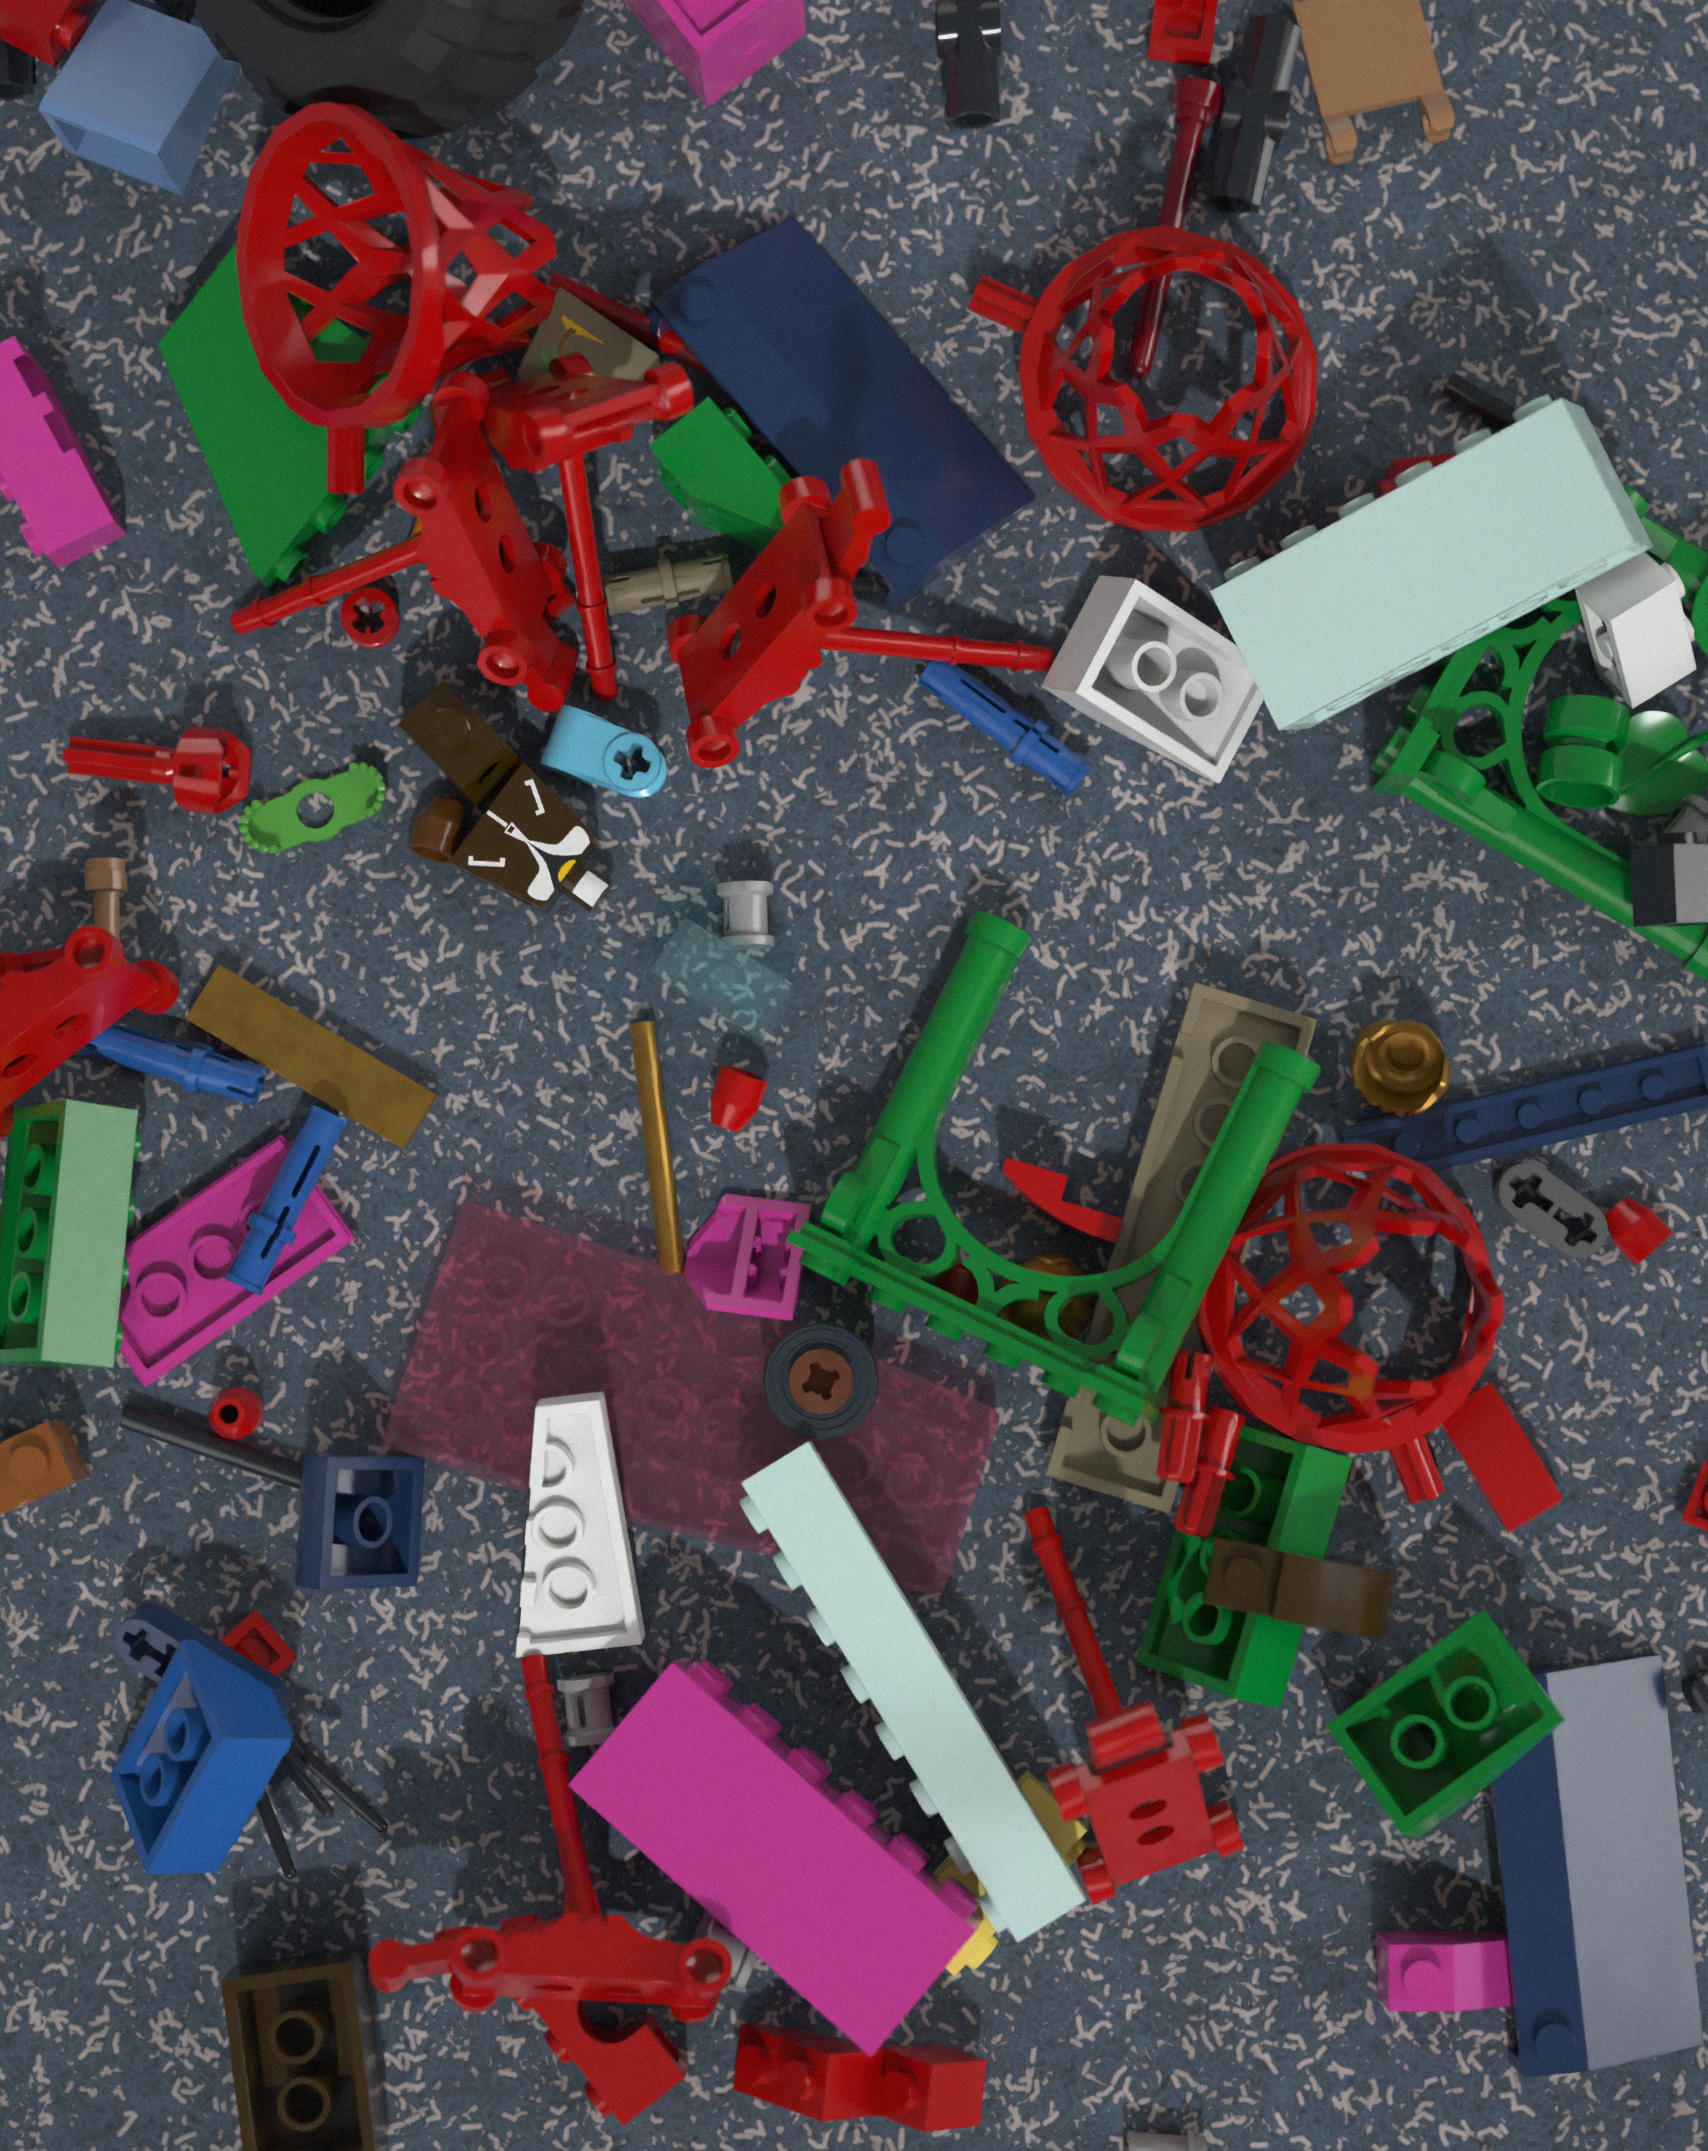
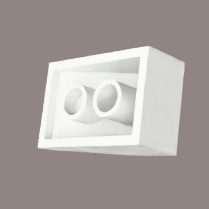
(1156, 676)

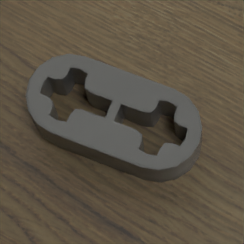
(1560, 1198)

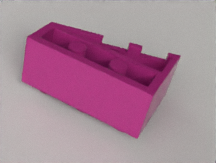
(47, 465)

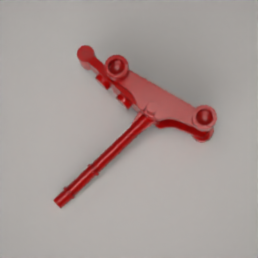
(558, 421)
(471, 550)
(801, 603)
(67, 1005)
(1129, 1760)
(566, 1956)

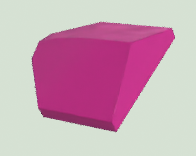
(744, 1259)

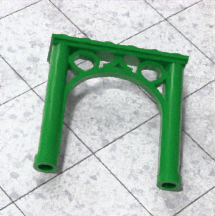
(1526, 830)
(909, 1129)

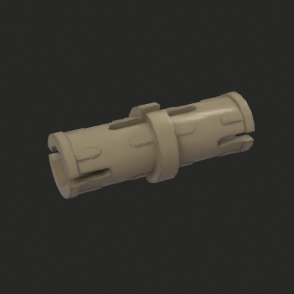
(667, 583)

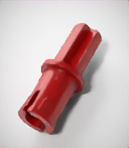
(1184, 1417)
(1215, 1457)

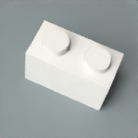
(1637, 628)

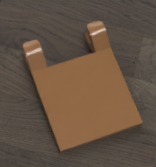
(1368, 60)

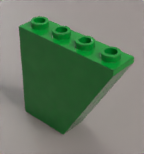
(257, 449)

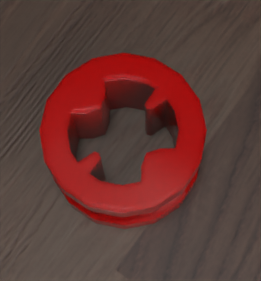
(351, 620)

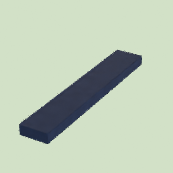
(1542, 1111)

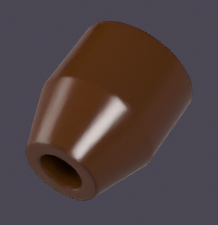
(438, 830)

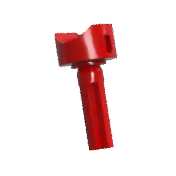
(190, 768)

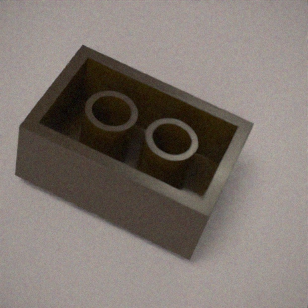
(305, 2054)

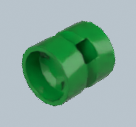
(1583, 759)

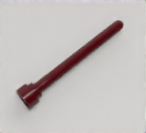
(1195, 105)

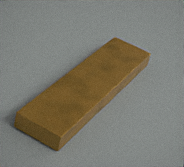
(312, 1057)

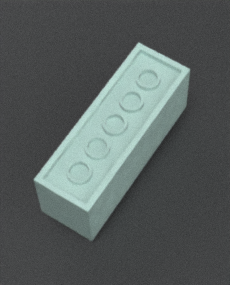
(1430, 564)

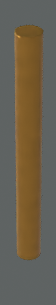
(657, 1146)

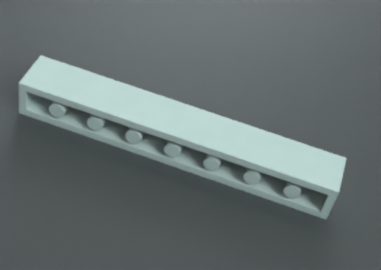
(913, 1692)

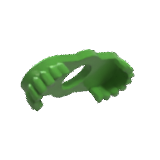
(276, 823)

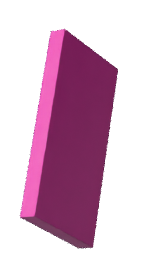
(178, 1265)

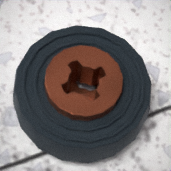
(832, 1355)

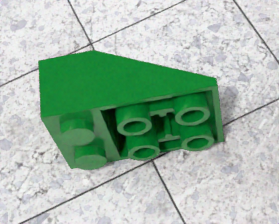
(720, 476)

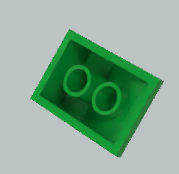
(1446, 1725)

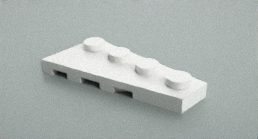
(578, 1556)

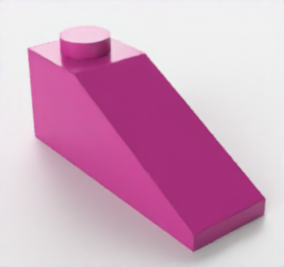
(1443, 1970)

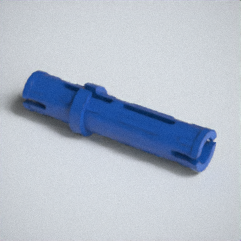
(1015, 732)
(192, 1066)
(285, 1200)

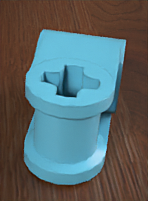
(594, 750)

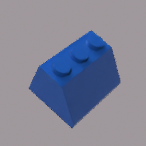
(198, 1761)

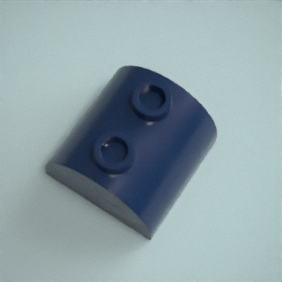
(359, 1520)

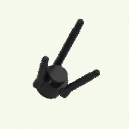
(292, 1769)

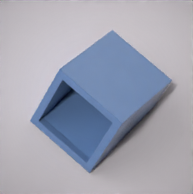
(139, 93)

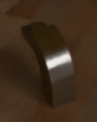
(1300, 1587)

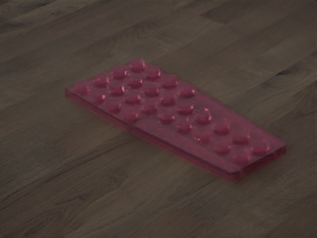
(684, 1394)

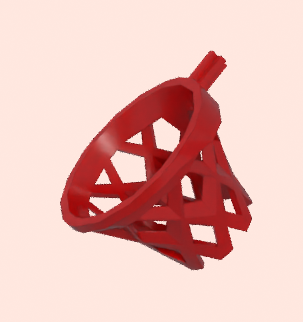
(441, 308)
(1046, 366)
(1368, 1426)

